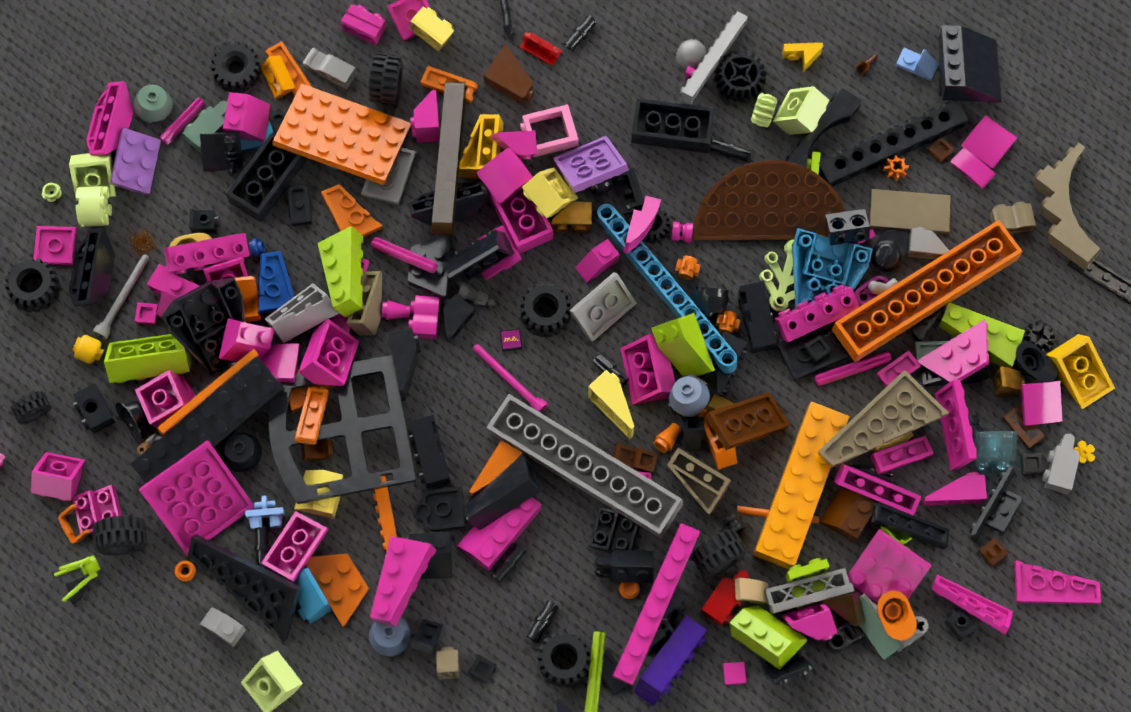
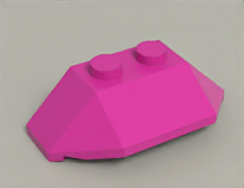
(110, 116)

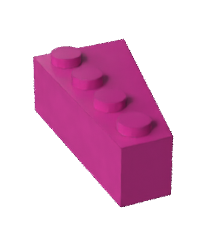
(399, 578)

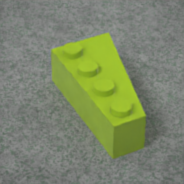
(342, 267)
(1001, 336)

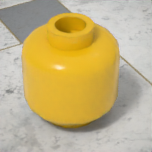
(87, 349)

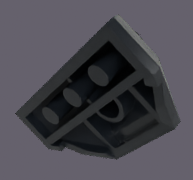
(469, 199)
(92, 268)

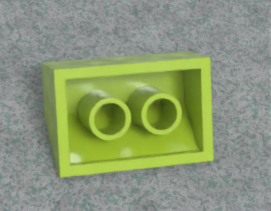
(766, 635)

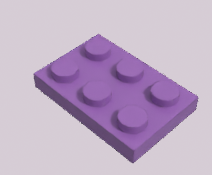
(135, 161)

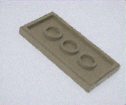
(909, 210)

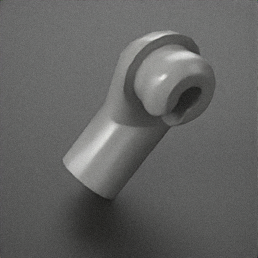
(878, 287)

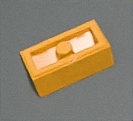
(277, 76)

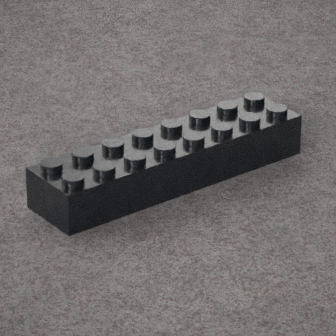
(213, 419)

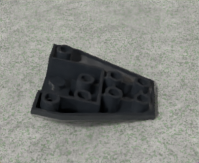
(201, 320)

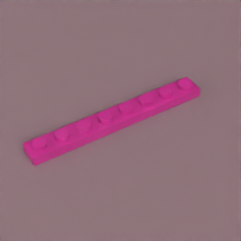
(656, 604)

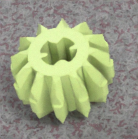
(764, 110)

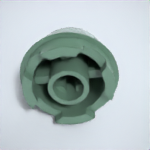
(152, 103)

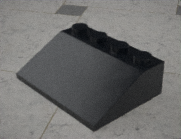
(968, 65)

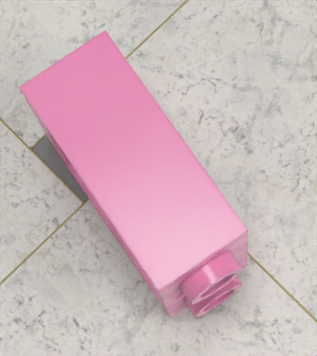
(557, 145)

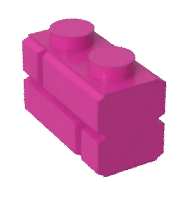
(363, 24)

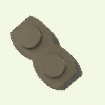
(1014, 218)

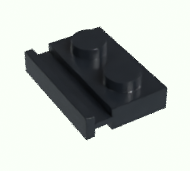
(659, 637)

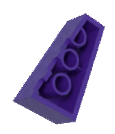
(669, 661)

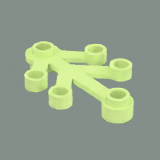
(783, 278)

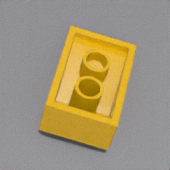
(1081, 370)

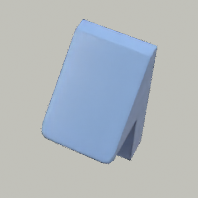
(921, 65)

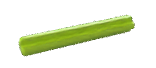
(595, 672)

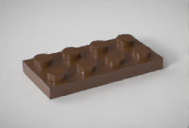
(747, 420)

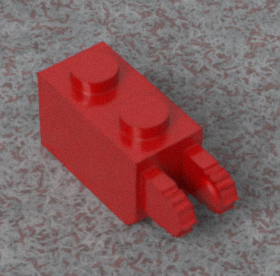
(723, 600)

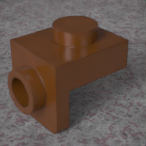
(320, 451)

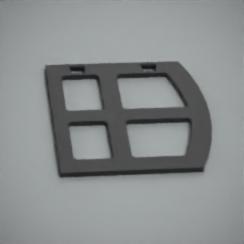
(351, 428)

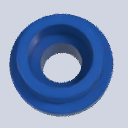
(256, 247)

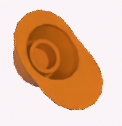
(896, 615)

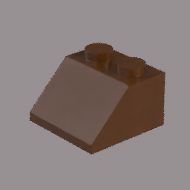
(848, 514)

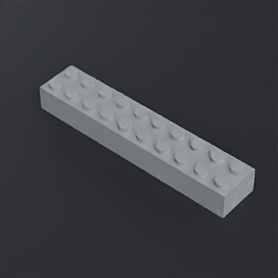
(585, 466)

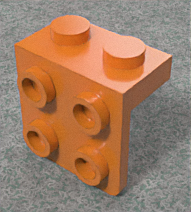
(250, 298)

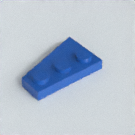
(273, 283)

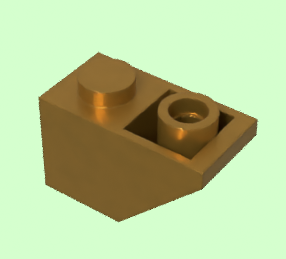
(574, 217)

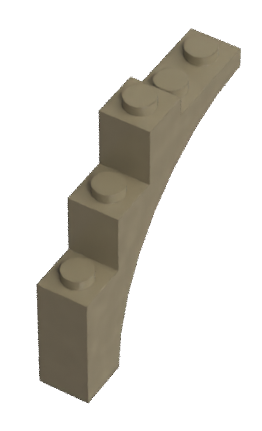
(1056, 207)

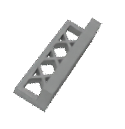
(808, 599)

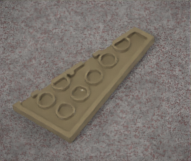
(891, 414)

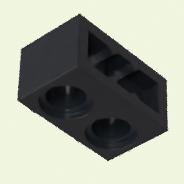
(847, 227)

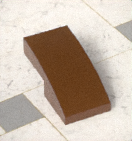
(636, 459)

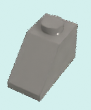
(925, 244)
(223, 626)

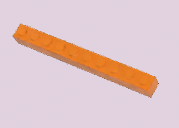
(386, 516)

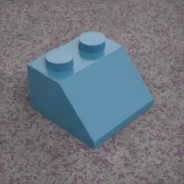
(311, 598)

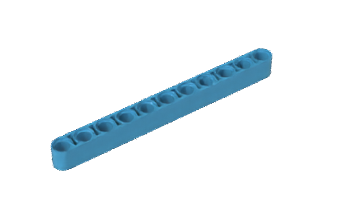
(664, 278)

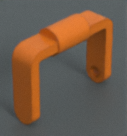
(67, 528)

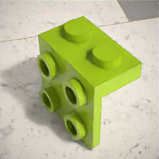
(815, 568)

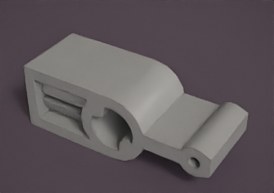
(330, 67)

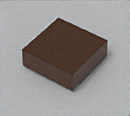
(940, 150)

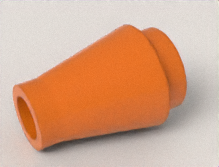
(667, 438)

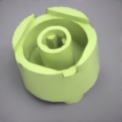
(93, 206)

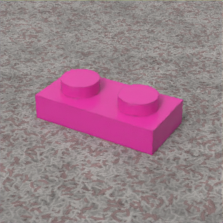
(893, 370)

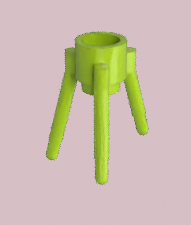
(88, 566)

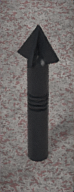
(508, 27)

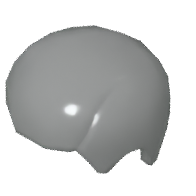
(690, 53)

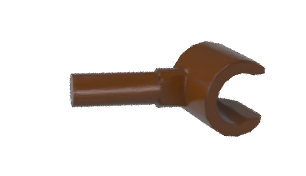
(864, 65)

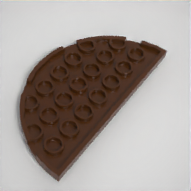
(766, 203)

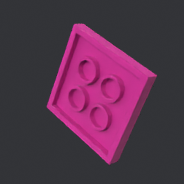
(886, 568)

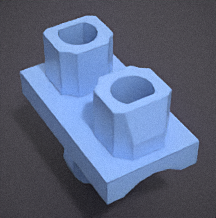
(275, 514)

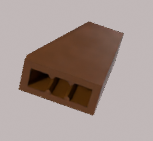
(509, 77)

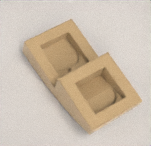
(751, 590)

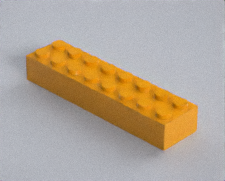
(799, 488)

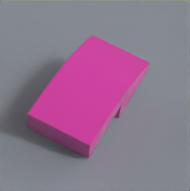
(973, 168)

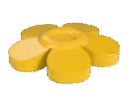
(1085, 452)

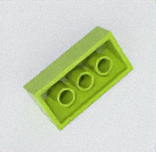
(146, 358)

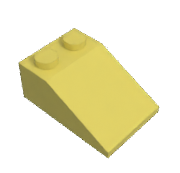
(549, 192)
(610, 399)

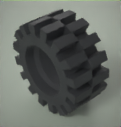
(662, 231)
(31, 407)

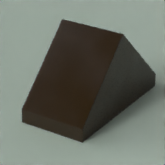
(847, 606)

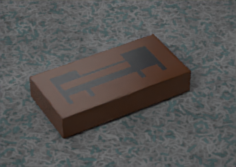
(1027, 434)

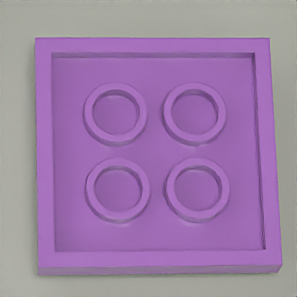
(590, 164)

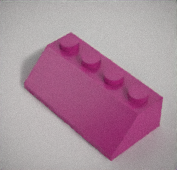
(492, 541)

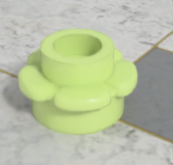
(51, 187)

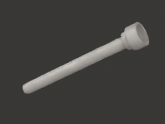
(104, 327)

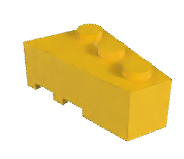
(481, 146)

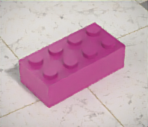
(522, 221)

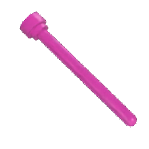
(535, 403)

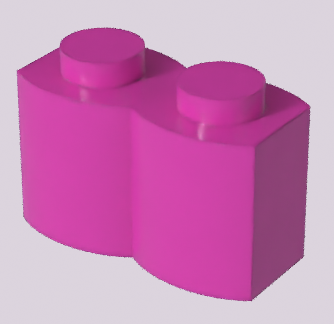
(425, 316)

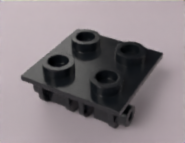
(221, 151)

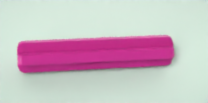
(182, 121)

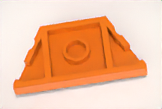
(339, 583)

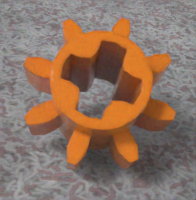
(893, 163)
(687, 267)
(728, 322)

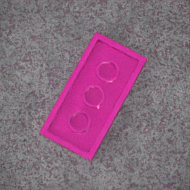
(956, 425)

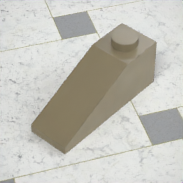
(367, 319)

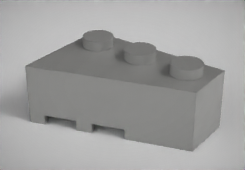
(301, 313)

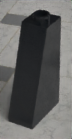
(504, 493)

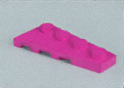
(1046, 586)
(982, 608)

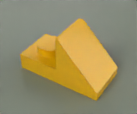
(806, 51)

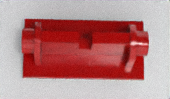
(540, 48)

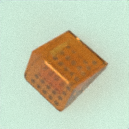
(142, 242)

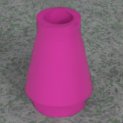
(394, 310)

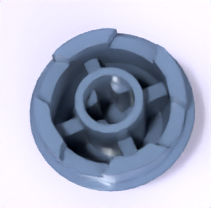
(689, 396)
(389, 639)

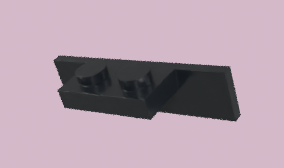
(1000, 508)

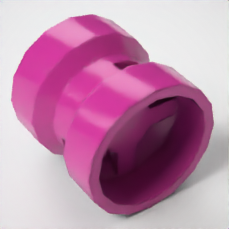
(686, 232)

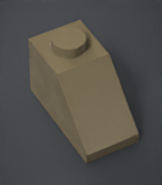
(448, 663)

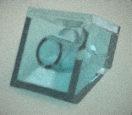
(995, 449)

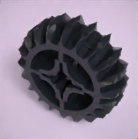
(748, 88)

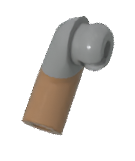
(148, 443)

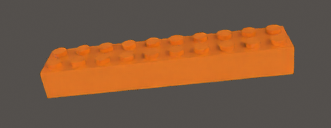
(926, 290)

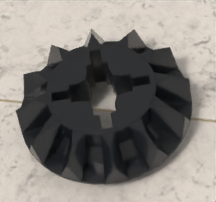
(1048, 334)

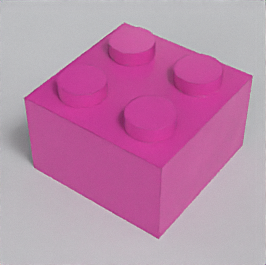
(162, 397)

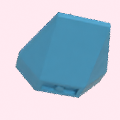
(824, 266)

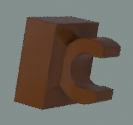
(993, 552)

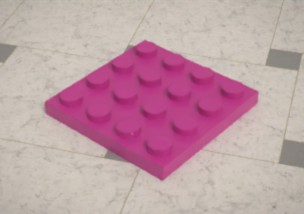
(197, 496)

